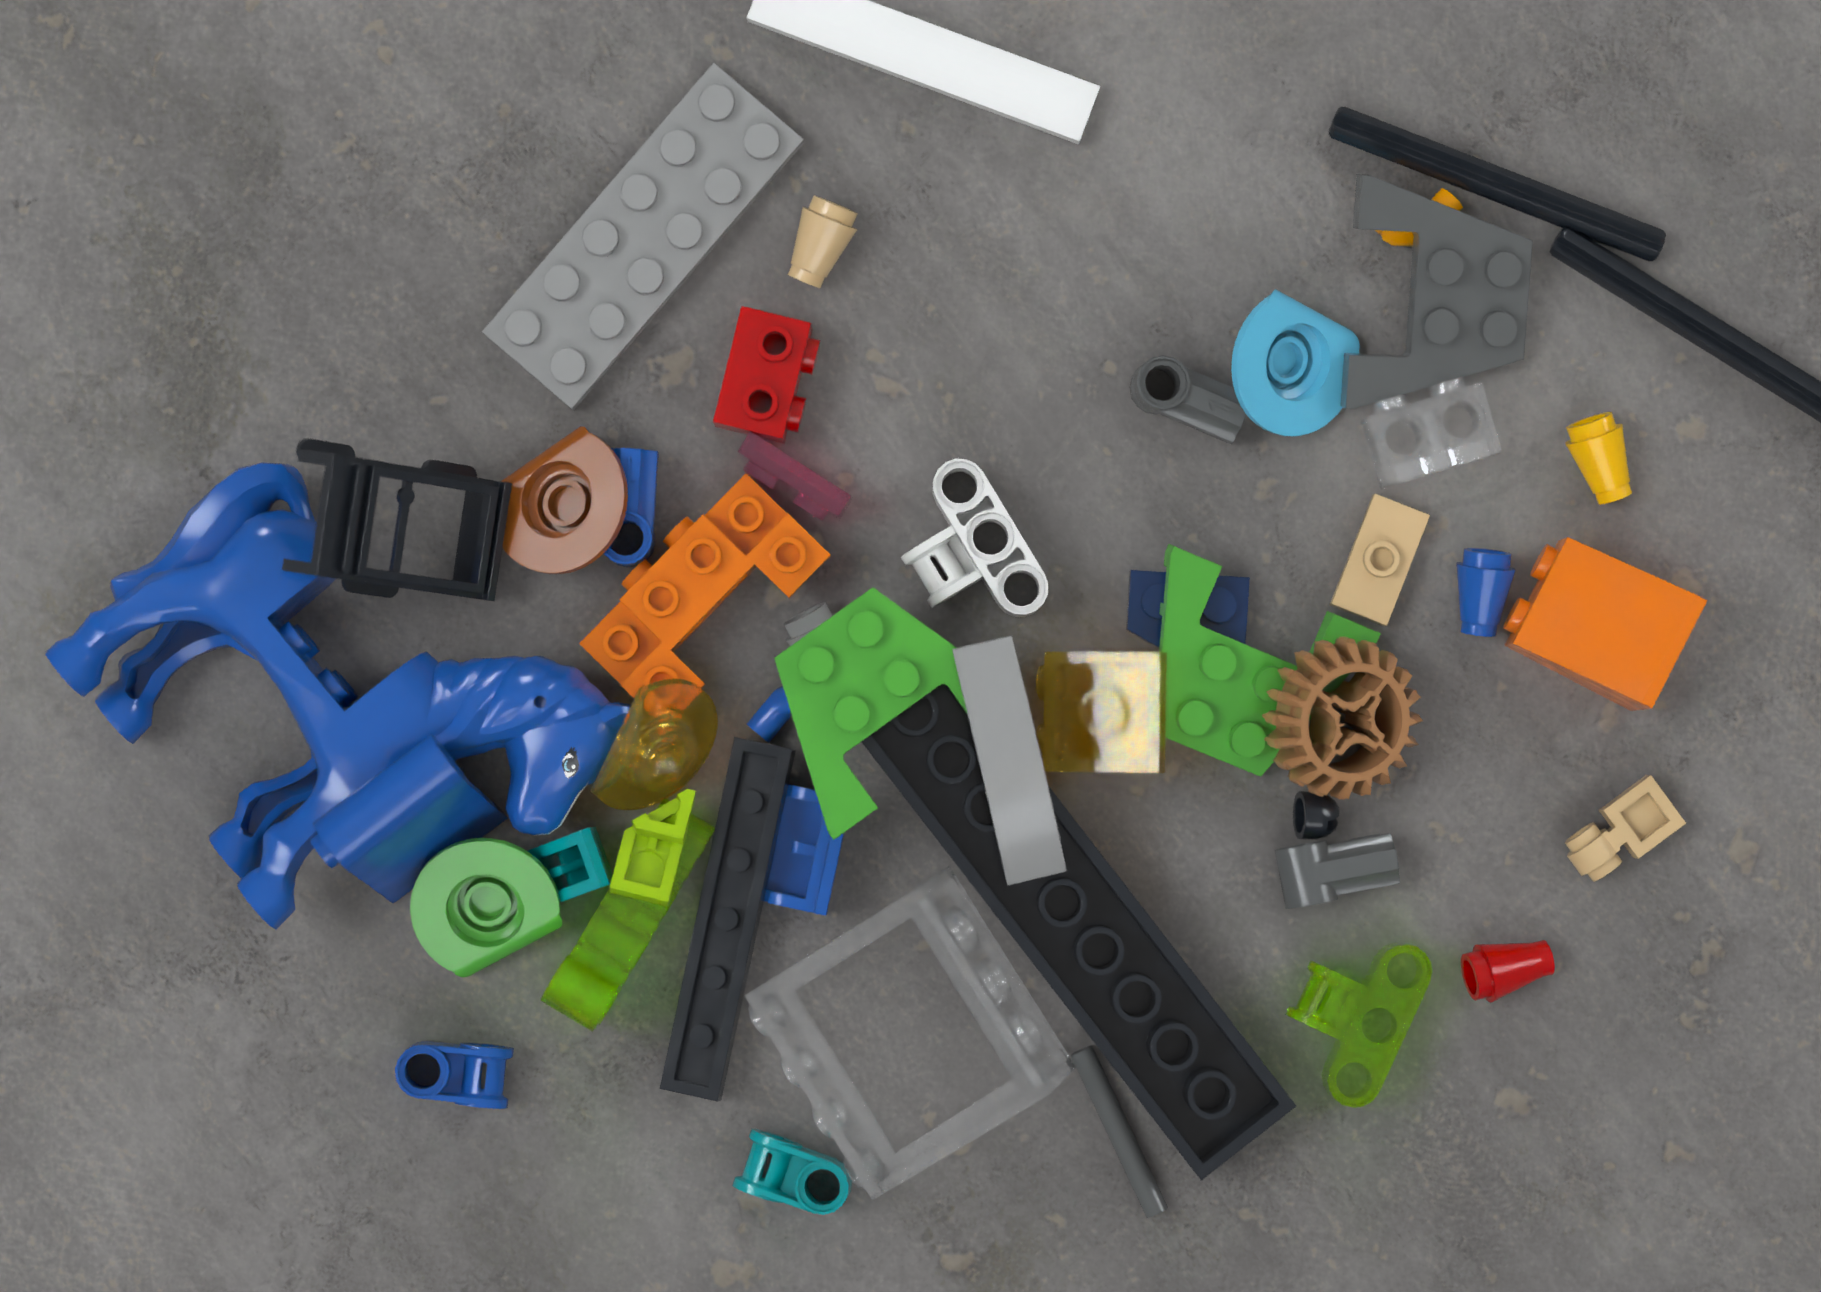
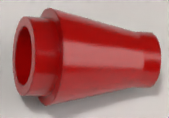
(1504, 968)

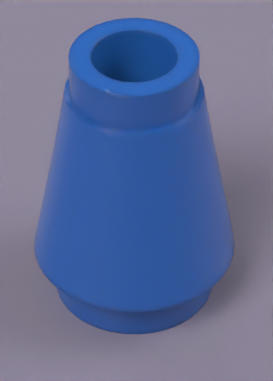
(1483, 589)

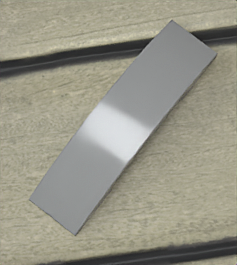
(1009, 759)

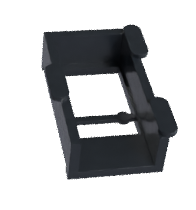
(348, 518)

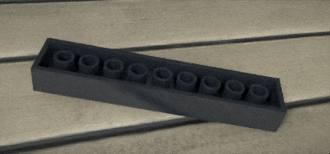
(1091, 948)

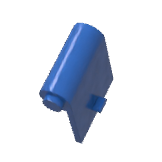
(404, 819)

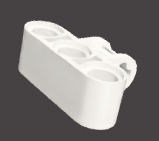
(957, 552)

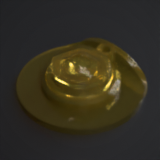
(658, 745)

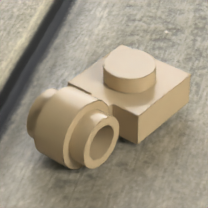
(1637, 819)

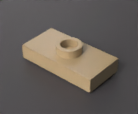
(1379, 559)

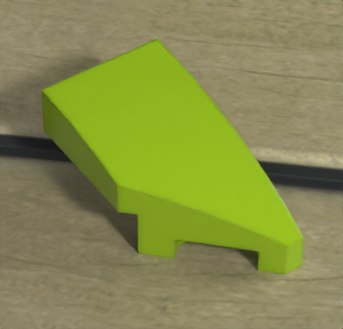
(653, 852)

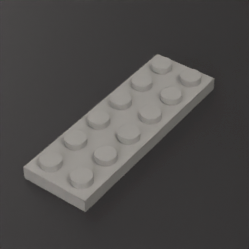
(643, 236)

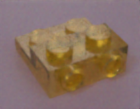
(1103, 712)

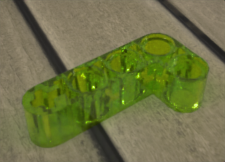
(615, 942)

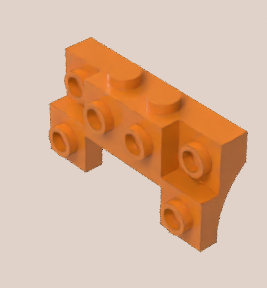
(694, 578)

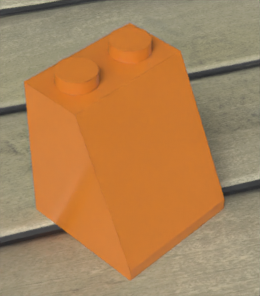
(1603, 623)

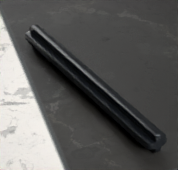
(1496, 183)
(1688, 320)

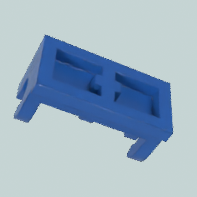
(803, 856)

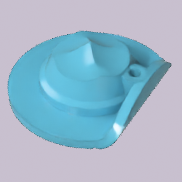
(1290, 366)

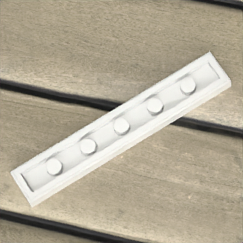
(936, 60)

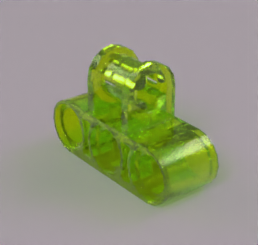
(1344, 1010)

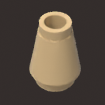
(820, 240)

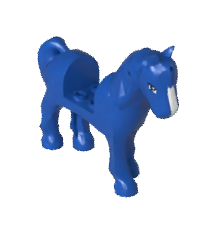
(227, 589)

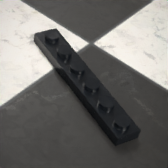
(727, 919)

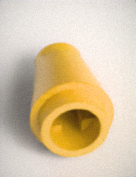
(1601, 456)

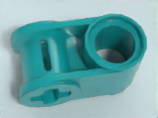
(789, 1173)

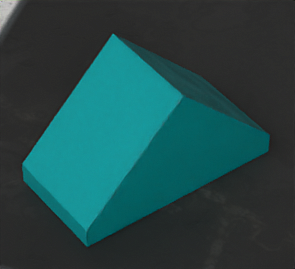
(576, 863)

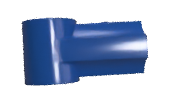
(641, 477)

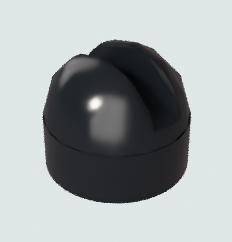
(1314, 815)

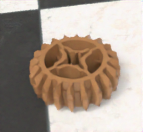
(1374, 687)

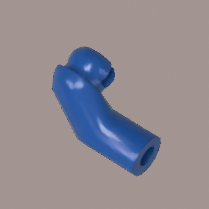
(771, 715)

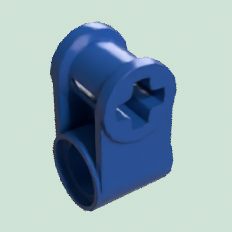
(459, 1073)

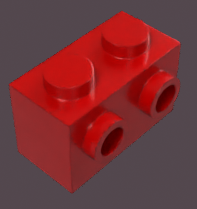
(765, 375)

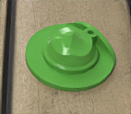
(482, 904)

